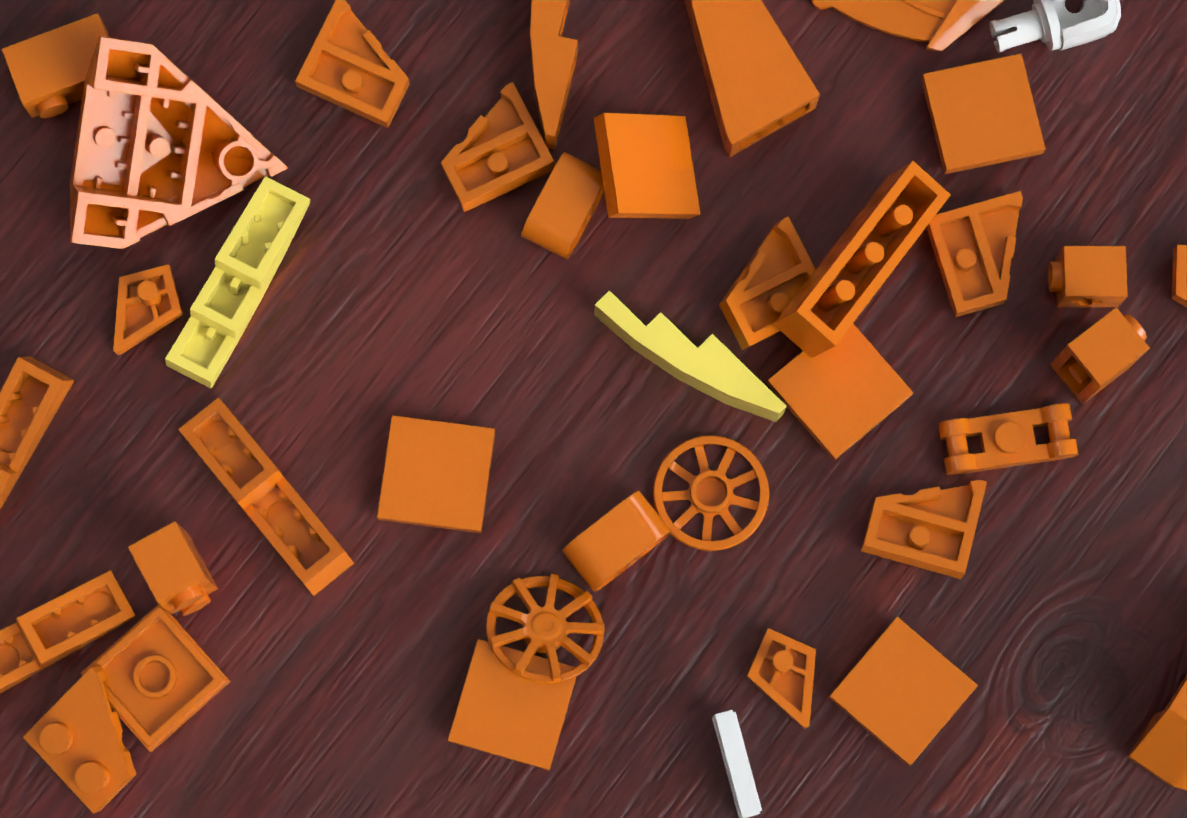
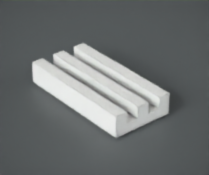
(737, 764)

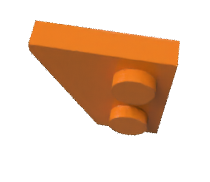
(353, 68)
(976, 251)

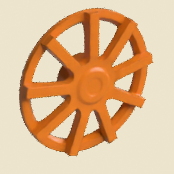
(711, 493)
(545, 627)

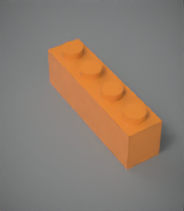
(862, 260)

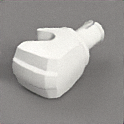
(1056, 25)

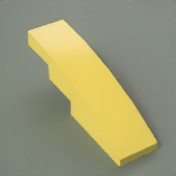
(237, 282)
(706, 368)

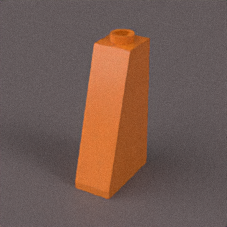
(748, 71)

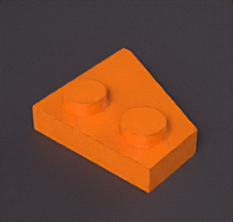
(497, 153)
(767, 285)
(926, 528)
(84, 742)

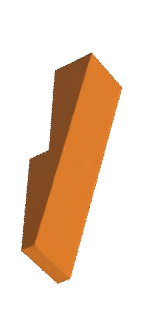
(26, 410)
(266, 496)
(61, 628)

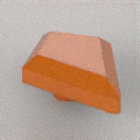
(144, 306)
(785, 674)

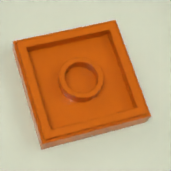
(158, 677)

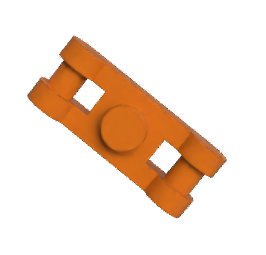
(1008, 439)

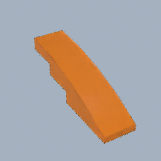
(552, 64)

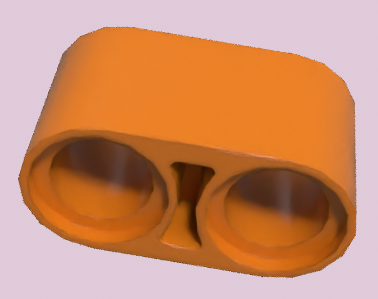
(564, 206)
(616, 541)

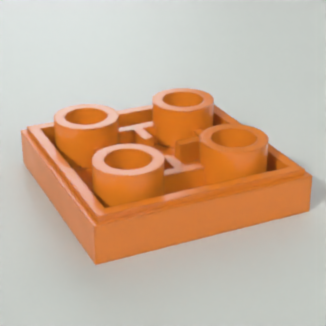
(983, 113)
(646, 166)
(840, 391)
(436, 474)
(903, 691)
(509, 713)

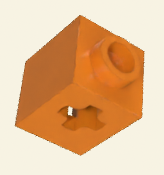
(1089, 276)

